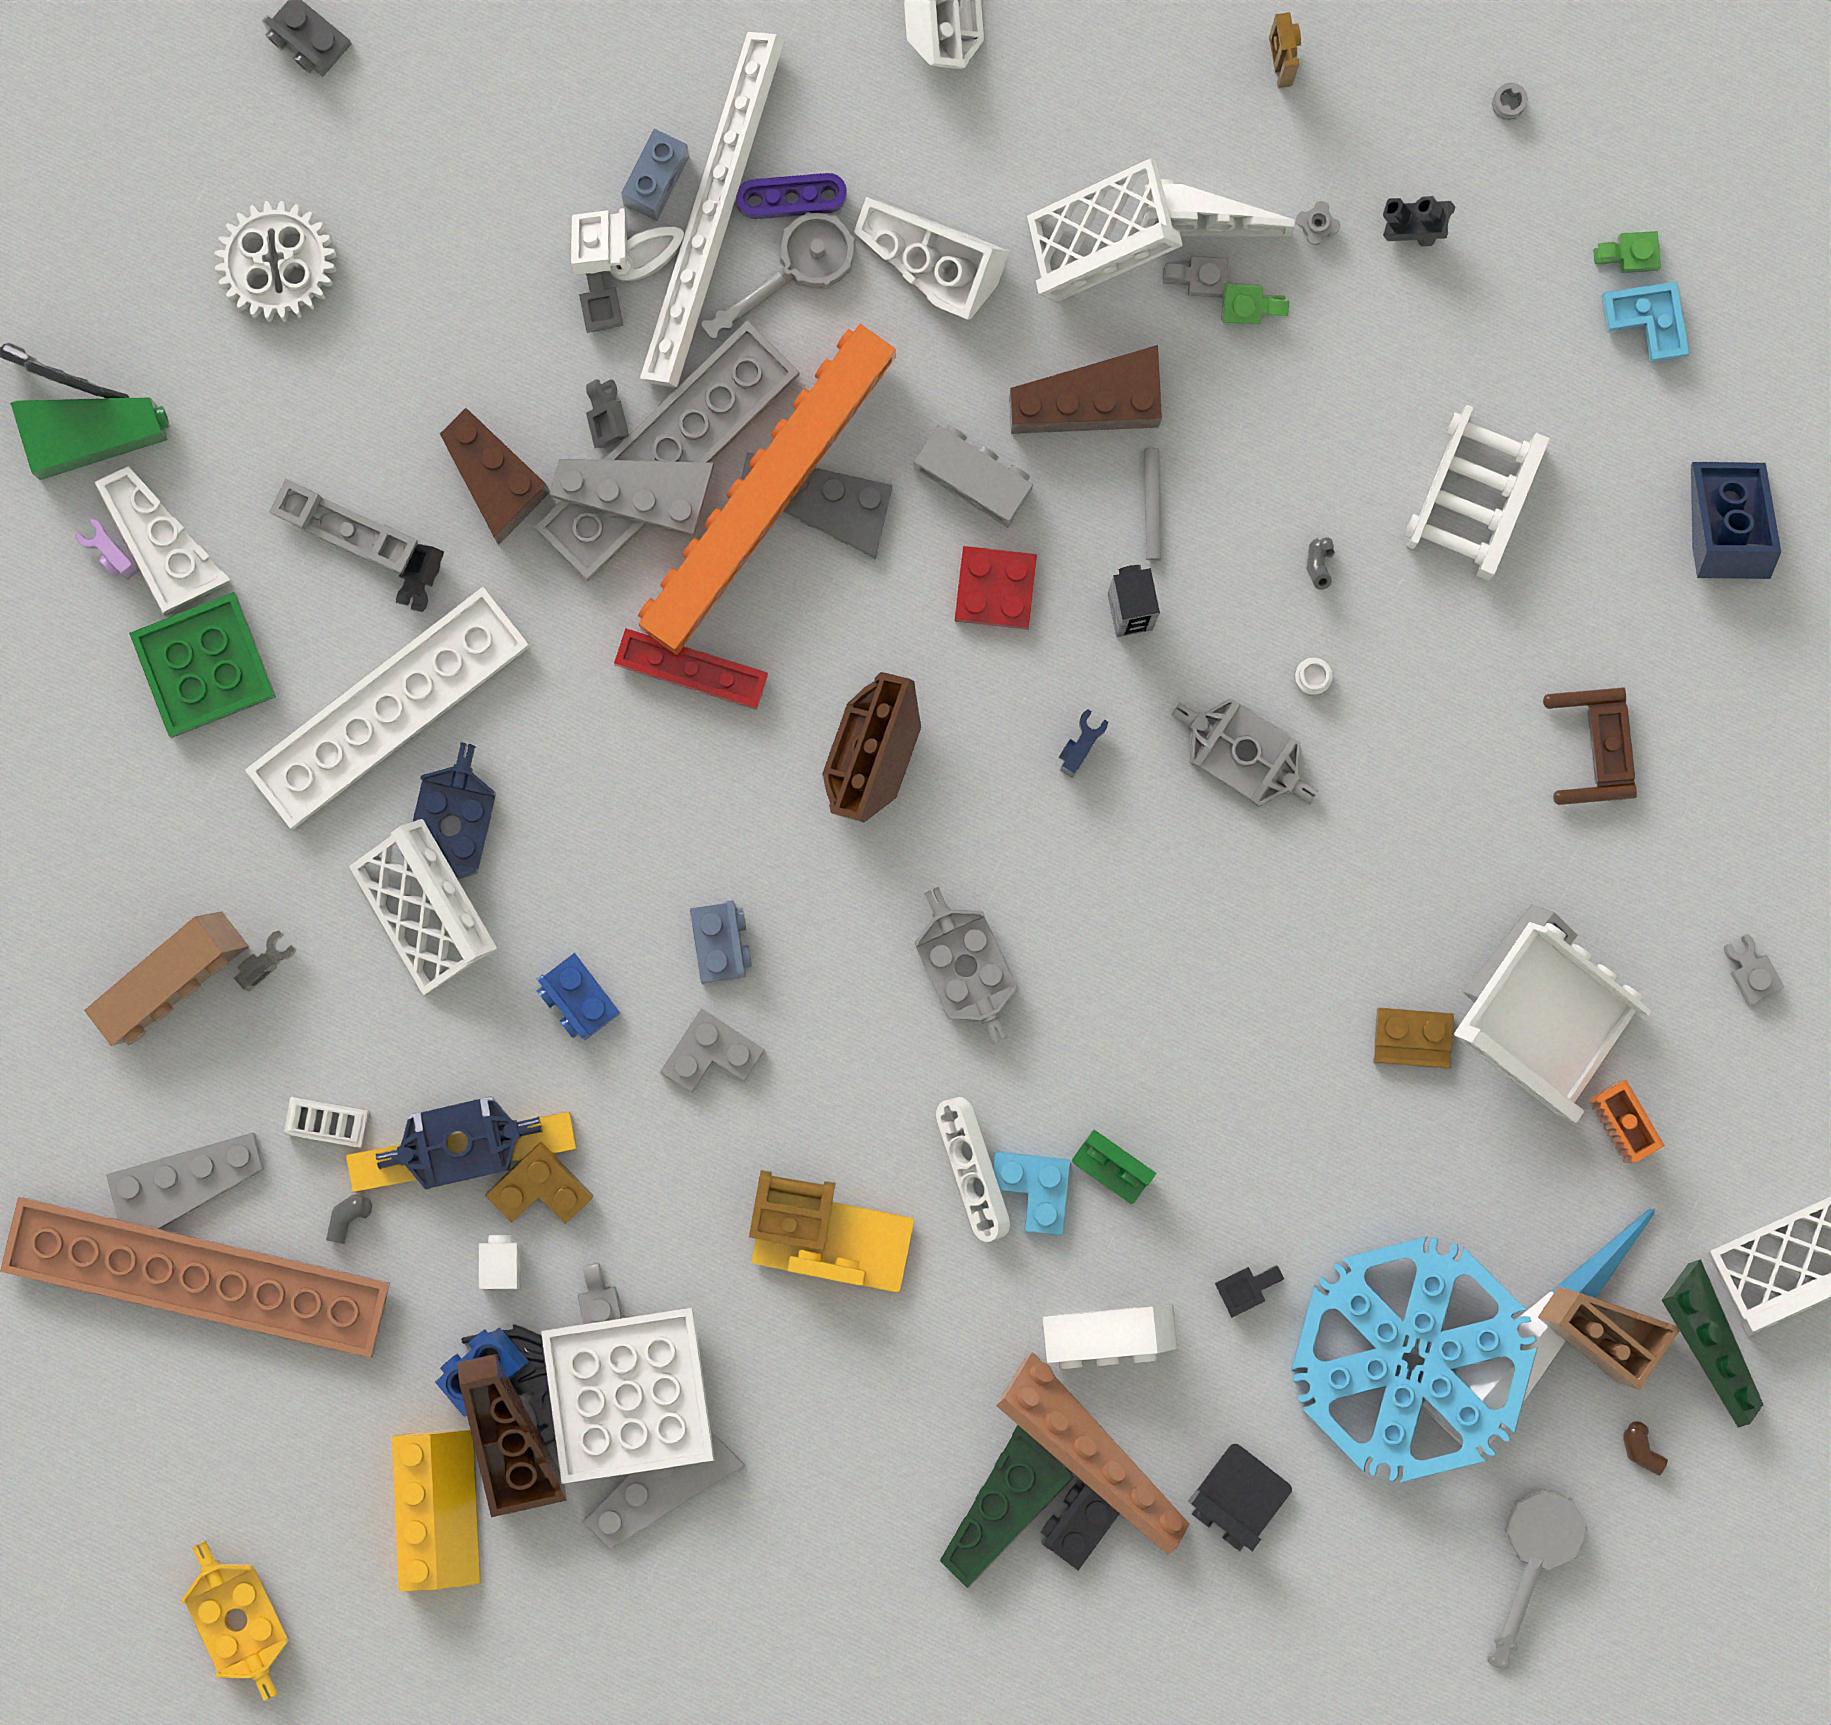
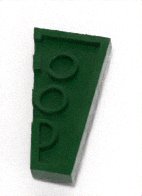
(1707, 1332)
(1011, 1498)

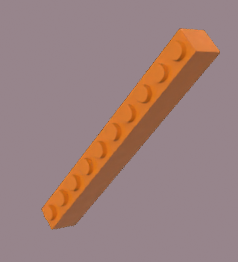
(767, 489)

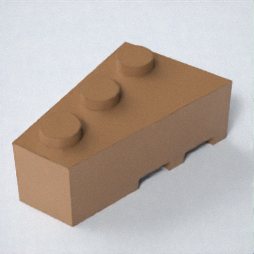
(1610, 1336)

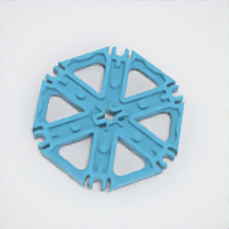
(1448, 1351)

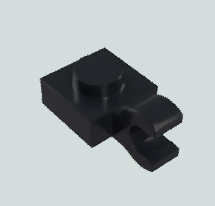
(420, 571)
(1243, 1290)

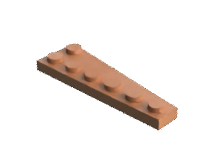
(1075, 1438)

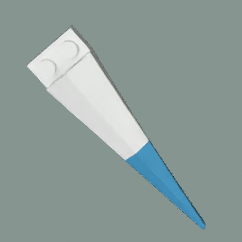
(1493, 1378)

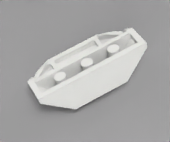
(944, 30)

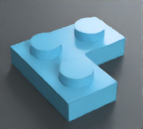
(1656, 310)
(1043, 1180)

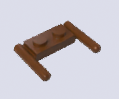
(1609, 744)

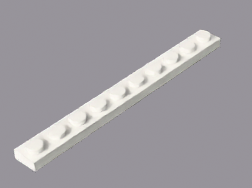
(712, 209)

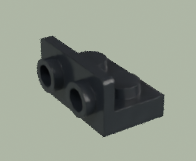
(1079, 1526)

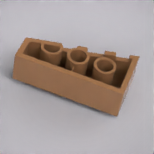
(166, 977)

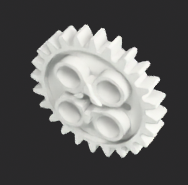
(307, 255)

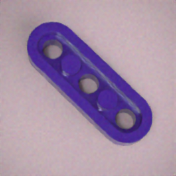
(774, 189)

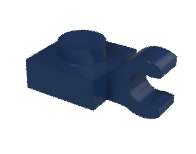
(1076, 752)

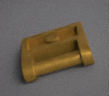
(791, 1223)

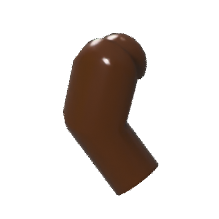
(1639, 1451)

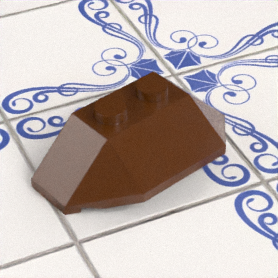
(872, 748)

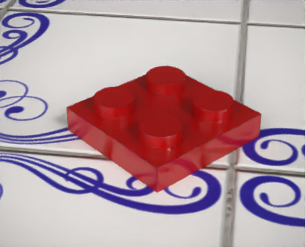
(995, 587)

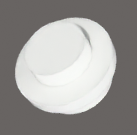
(1313, 676)

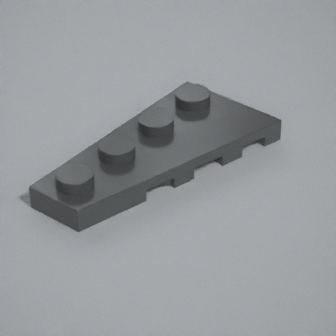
(841, 506)

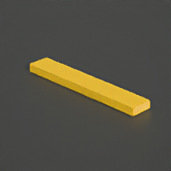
(365, 1175)

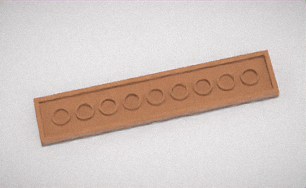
(195, 1277)

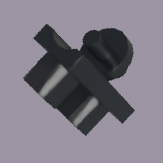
(1417, 221)

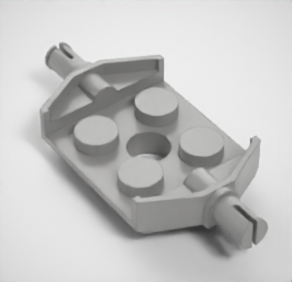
(1214, 746)
(965, 934)

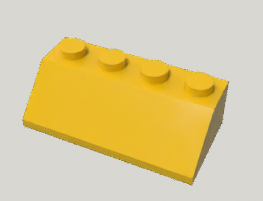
(435, 1510)

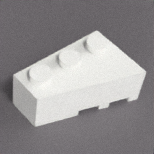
(1109, 1335)

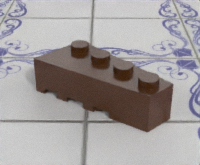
(1093, 397)

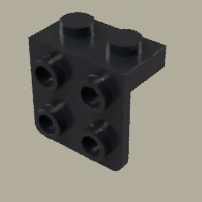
(1239, 1497)

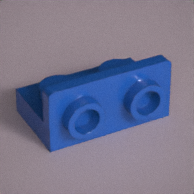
(578, 997)

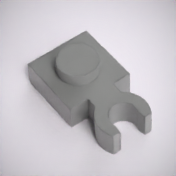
(1755, 976)

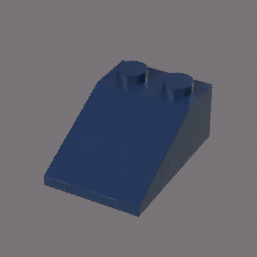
(1733, 521)

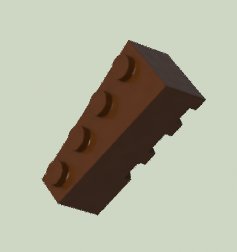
(509, 1449)

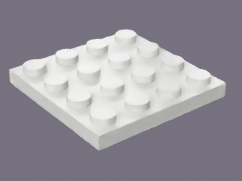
(627, 1395)

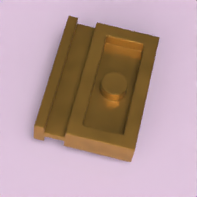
(1283, 43)
(1413, 1038)

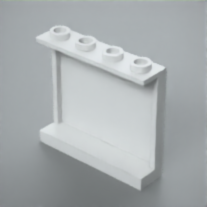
(1549, 1018)

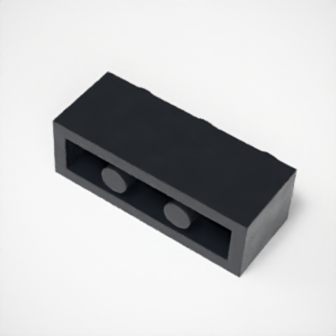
(1133, 601)

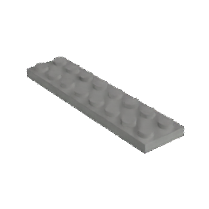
(685, 427)

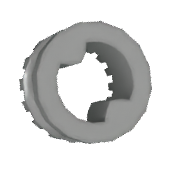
(1505, 110)

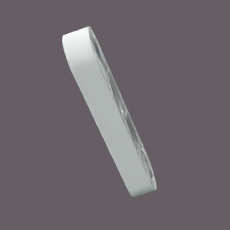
(978, 1167)

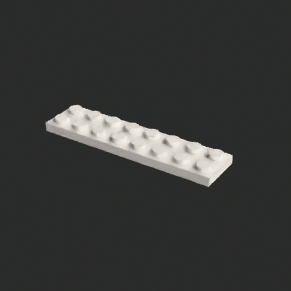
(387, 708)

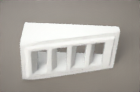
(294, 1113)

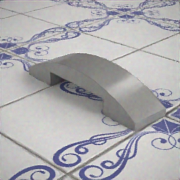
(343, 527)

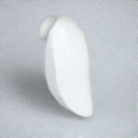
(649, 252)

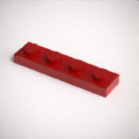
(691, 669)

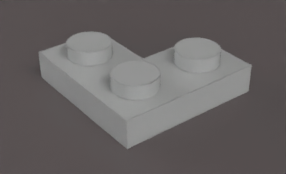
(708, 1042)

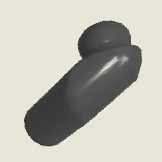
(1315, 563)
(344, 1213)

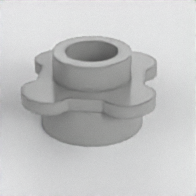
(1314, 233)

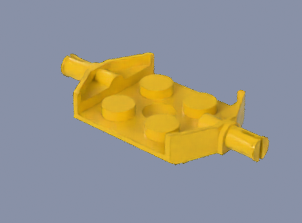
(235, 1652)

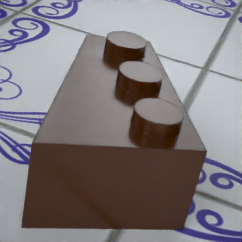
(494, 475)

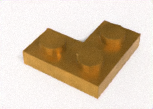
(542, 1177)

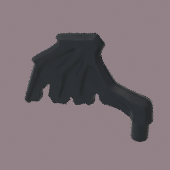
(18, 355)
(531, 1377)

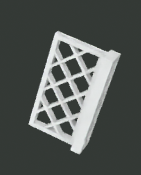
(1118, 256)
(440, 893)
(1788, 1302)

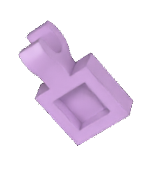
(114, 558)

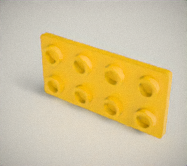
(859, 1248)

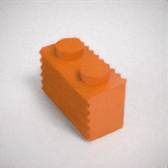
(1626, 1122)

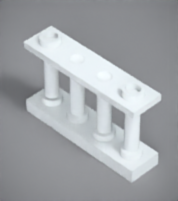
(1512, 487)

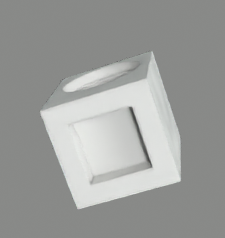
(499, 1263)

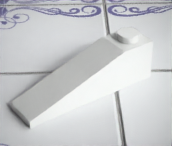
(1209, 215)
(945, 264)

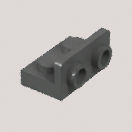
(307, 35)

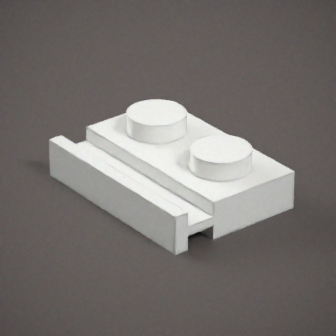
(598, 241)

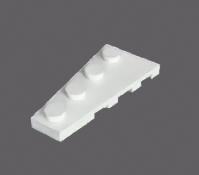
(163, 551)

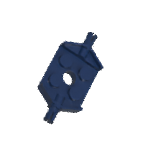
(459, 794)
(489, 1150)

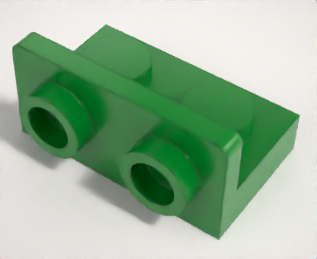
(1113, 1167)

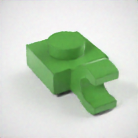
(1634, 251)
(1246, 302)

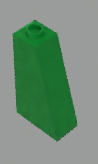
(85, 431)

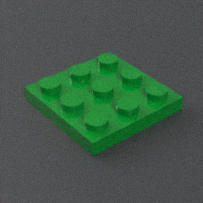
(202, 665)

